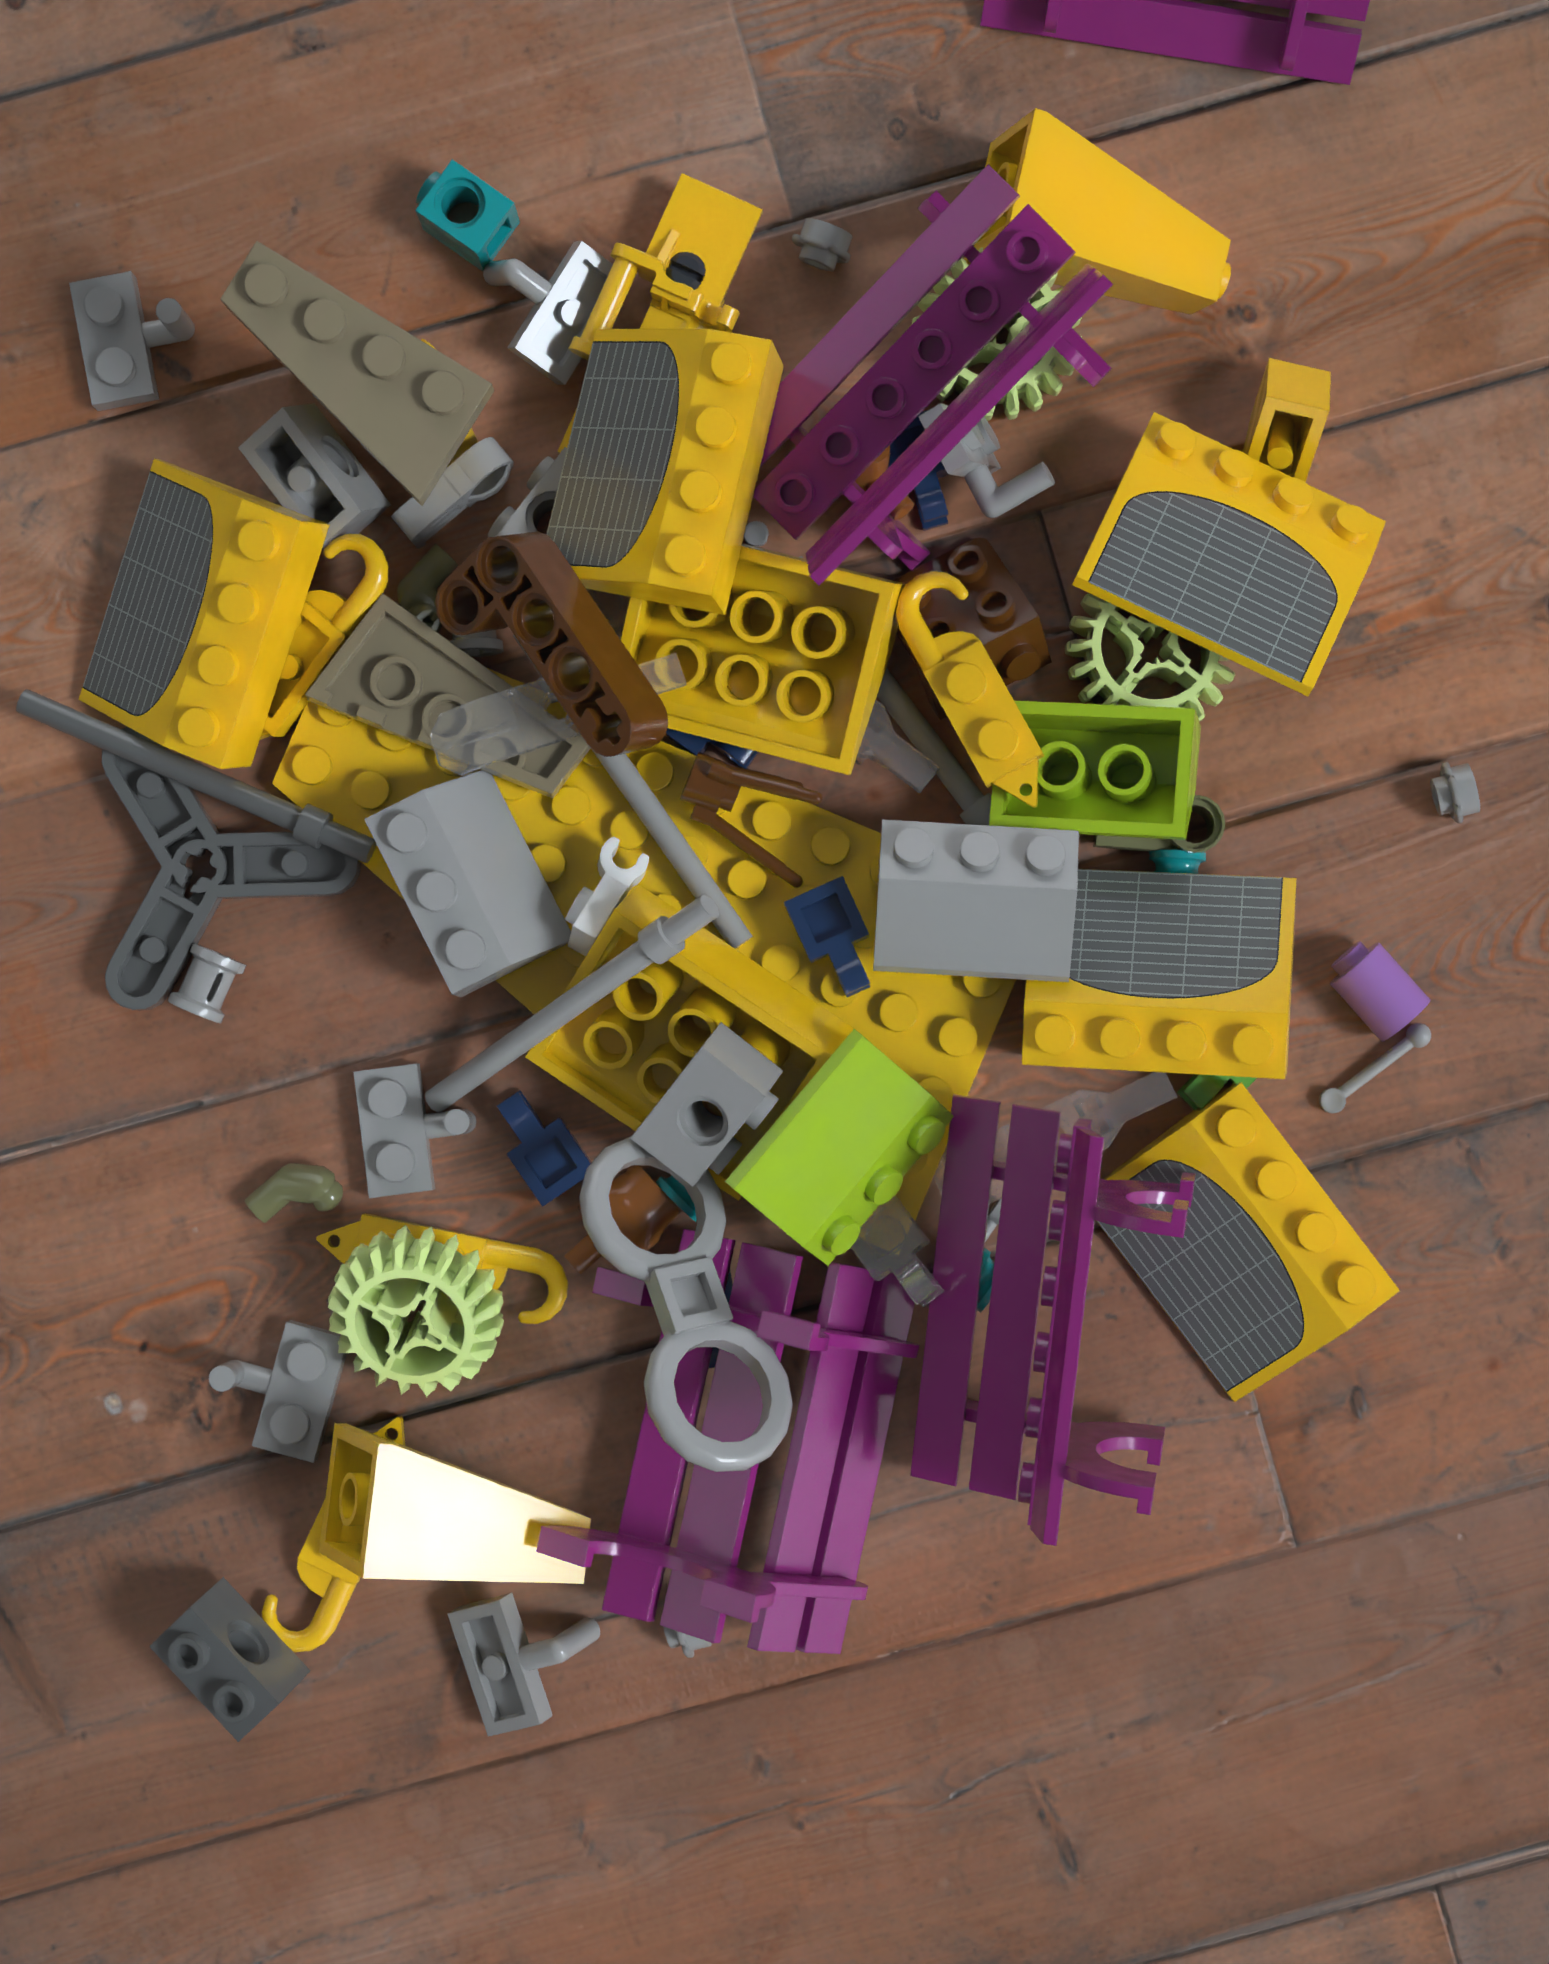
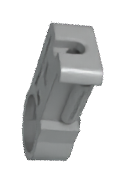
(470, 478)

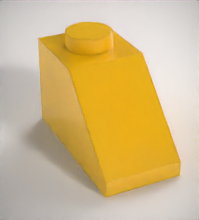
(1288, 417)

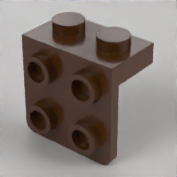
(992, 612)

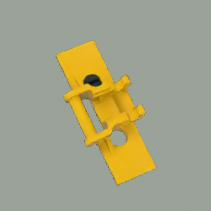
(686, 262)

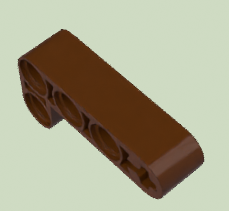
(522, 585)

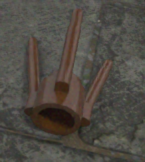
(717, 784)

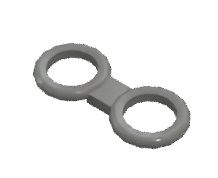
(690, 1313)

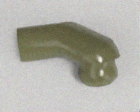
(419, 587)
(295, 1183)

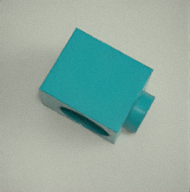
(483, 235)

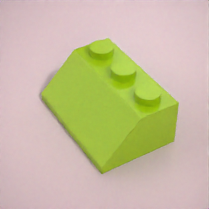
(1108, 770)
(840, 1148)

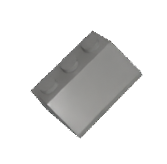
(469, 880)
(976, 900)

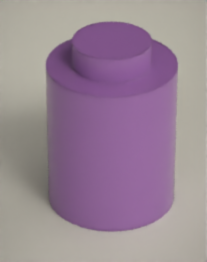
(1377, 989)

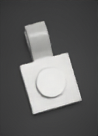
(593, 909)

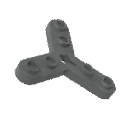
(246, 864)

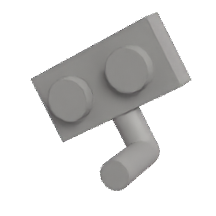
(559, 307)
(119, 340)
(976, 462)
(399, 1130)
(296, 1390)
(506, 1666)

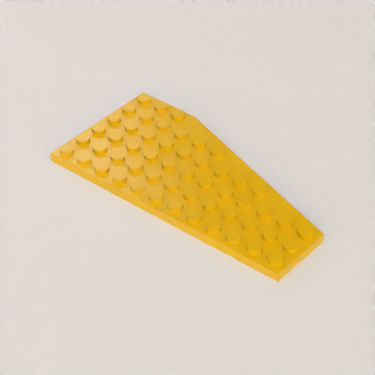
(921, 1022)

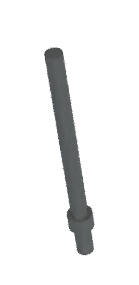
(309, 824)

